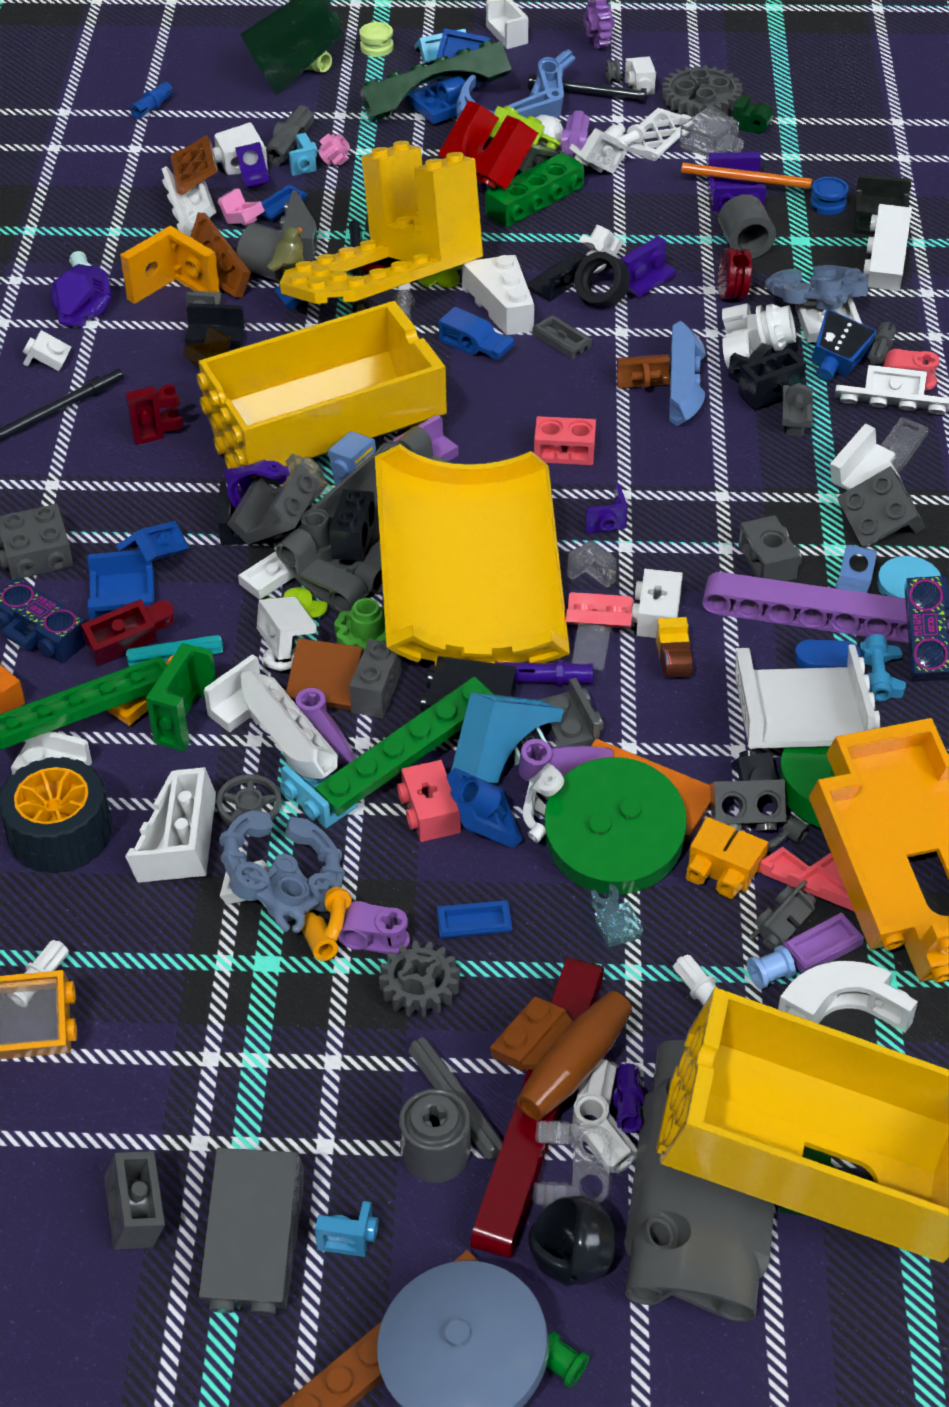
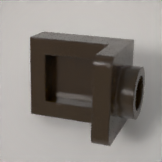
(214, 344)

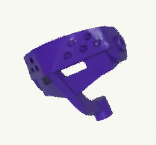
(243, 477)

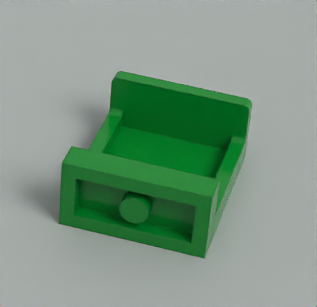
(176, 691)

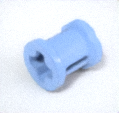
(771, 967)

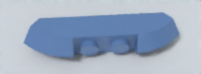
(685, 388)

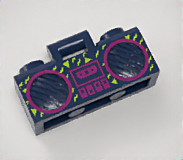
(36, 619)
(927, 627)

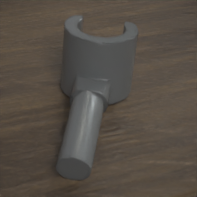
(793, 830)

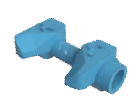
(876, 653)

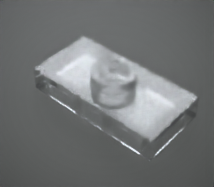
(904, 441)

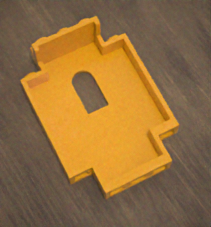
(877, 812)

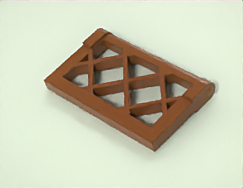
(205, 168)

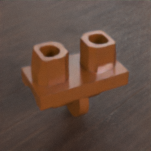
(643, 371)

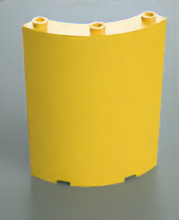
(469, 559)

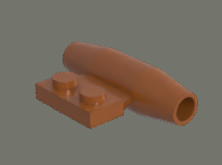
(558, 1048)

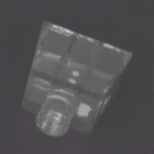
(711, 133)

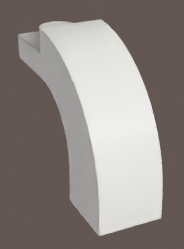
(848, 986)

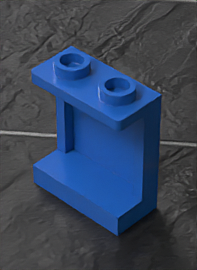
(118, 581)

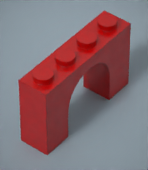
(502, 156)

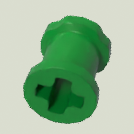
(565, 1360)

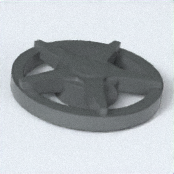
(248, 798)

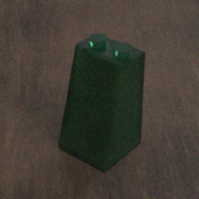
(292, 39)

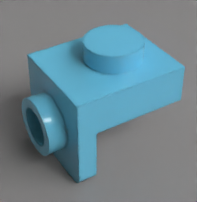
(304, 158)

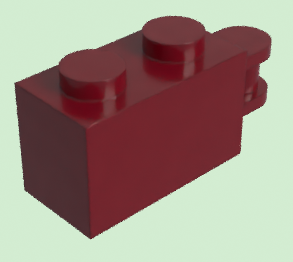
(126, 628)

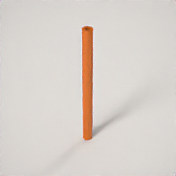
(744, 175)

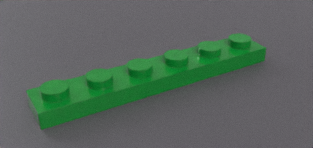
(79, 702)
(399, 749)

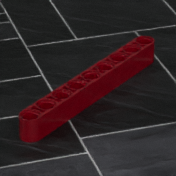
(520, 1156)

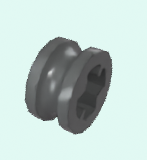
(612, 70)

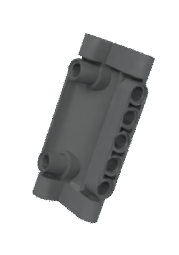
(308, 548)
(687, 1231)

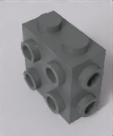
(34, 542)

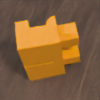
(725, 857)

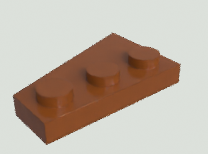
(231, 270)

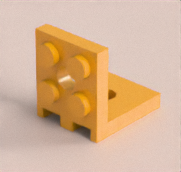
(171, 258)

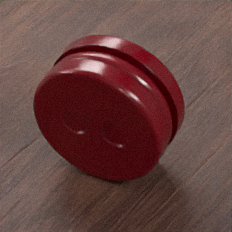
(734, 274)

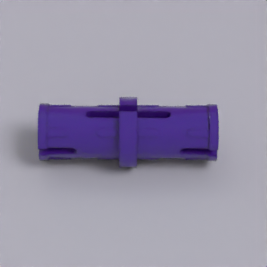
(628, 1098)

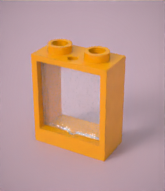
(36, 1014)

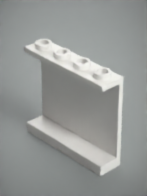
(804, 704)

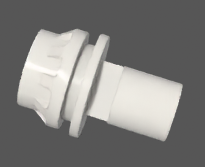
(749, 330)

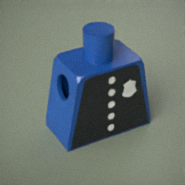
(840, 345)

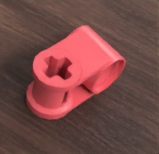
(914, 361)

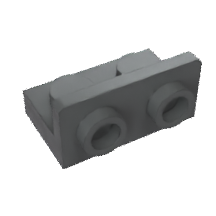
(579, 721)

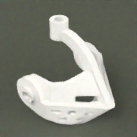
(546, 782)

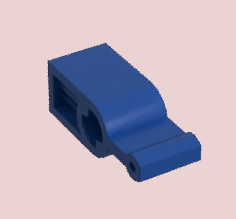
(472, 334)

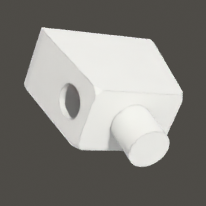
(229, 139)

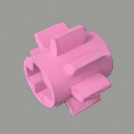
(334, 149)

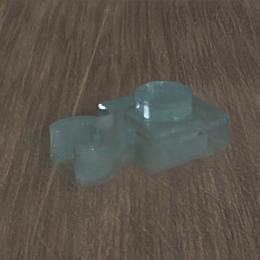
(615, 921)

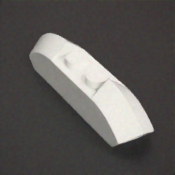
(293, 732)

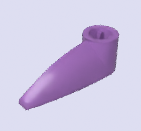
(313, 705)
(538, 753)

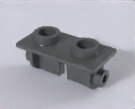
(774, 924)

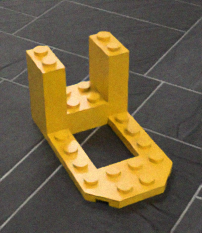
(414, 215)

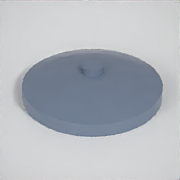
(463, 1339)

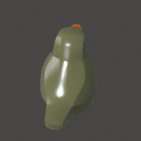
(287, 251)

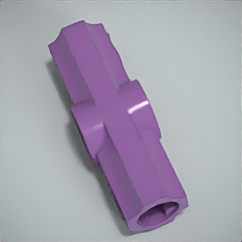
(575, 132)

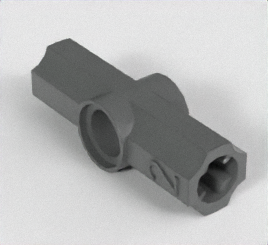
(285, 134)

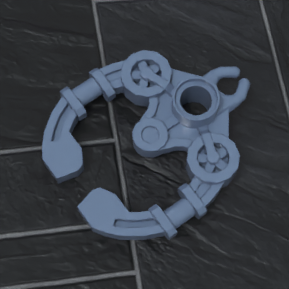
(828, 286)
(284, 887)

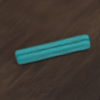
(168, 649)

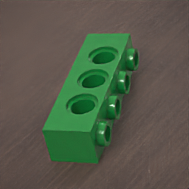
(535, 189)

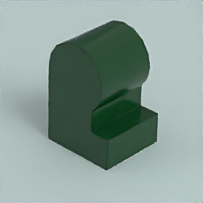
(752, 117)

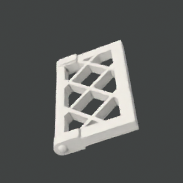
(652, 121)

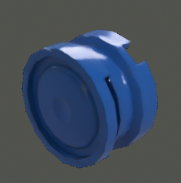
(829, 195)

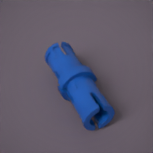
(151, 100)

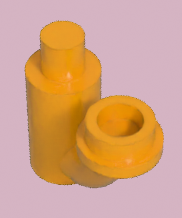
(321, 936)

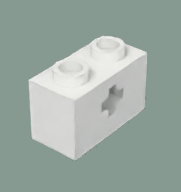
(658, 599)

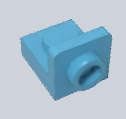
(345, 1235)

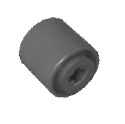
(747, 225)
(257, 249)
(435, 1135)

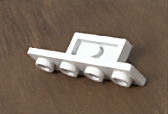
(188, 204)
(893, 387)

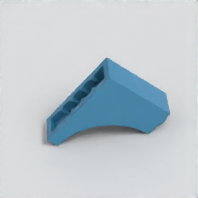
(494, 728)

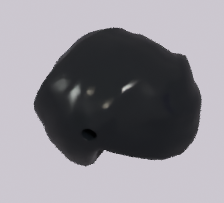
(573, 1240)

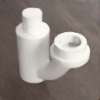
(635, 133)

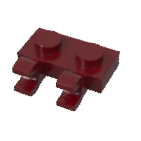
(145, 415)

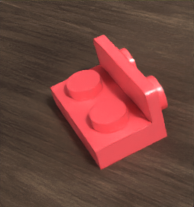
(600, 610)

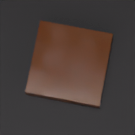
(325, 668)

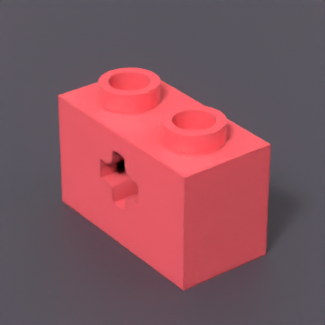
(429, 801)

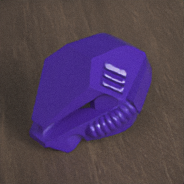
(75, 288)

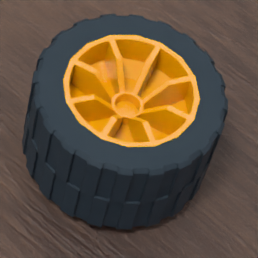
(55, 814)

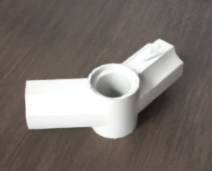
(595, 1099)

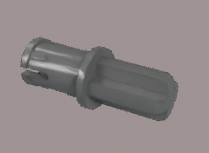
(882, 343)

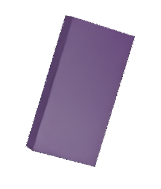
(824, 943)

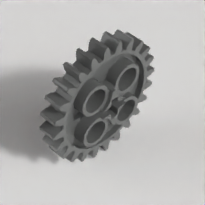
(699, 88)

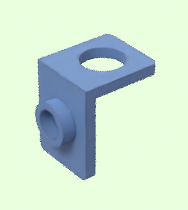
(855, 580)

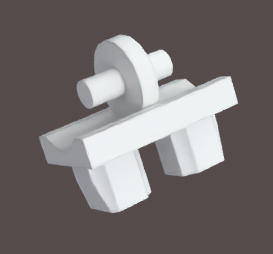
(601, 241)

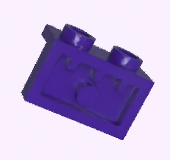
(648, 266)

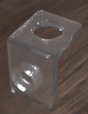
(591, 645)

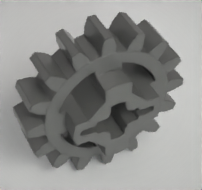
(418, 977)

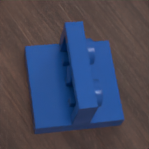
(455, 41)

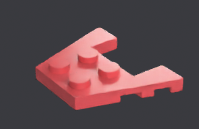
(821, 877)

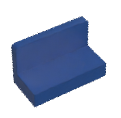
(156, 541)

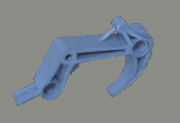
(545, 96)

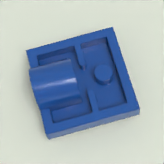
(437, 99)
(483, 808)

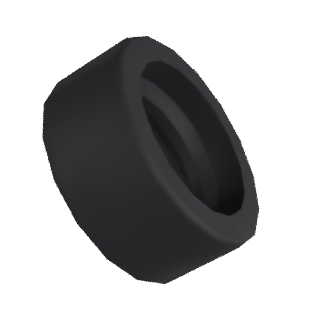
(585, 271)

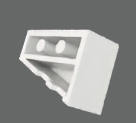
(887, 247)
(502, 291)
(179, 830)

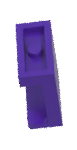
(723, 189)

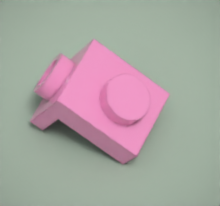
(237, 210)

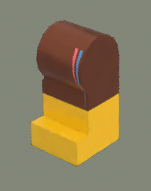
(674, 647)

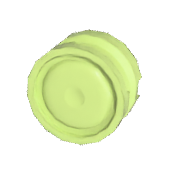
(376, 39)

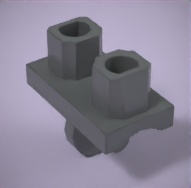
(797, 409)

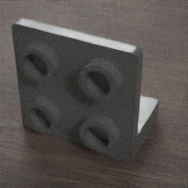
(880, 508)

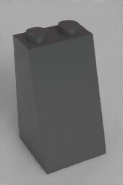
(252, 1230)

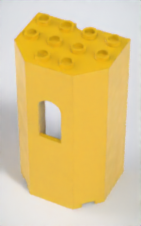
(319, 385)
(771, 1082)

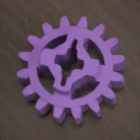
(598, 22)

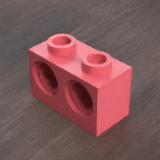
(565, 440)

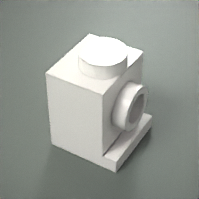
(640, 74)

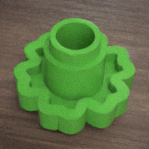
(361, 623)

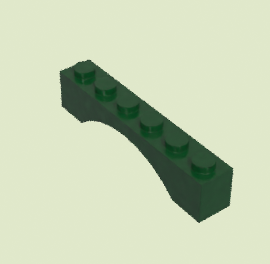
(486, 63)

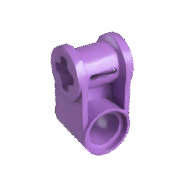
(371, 926)

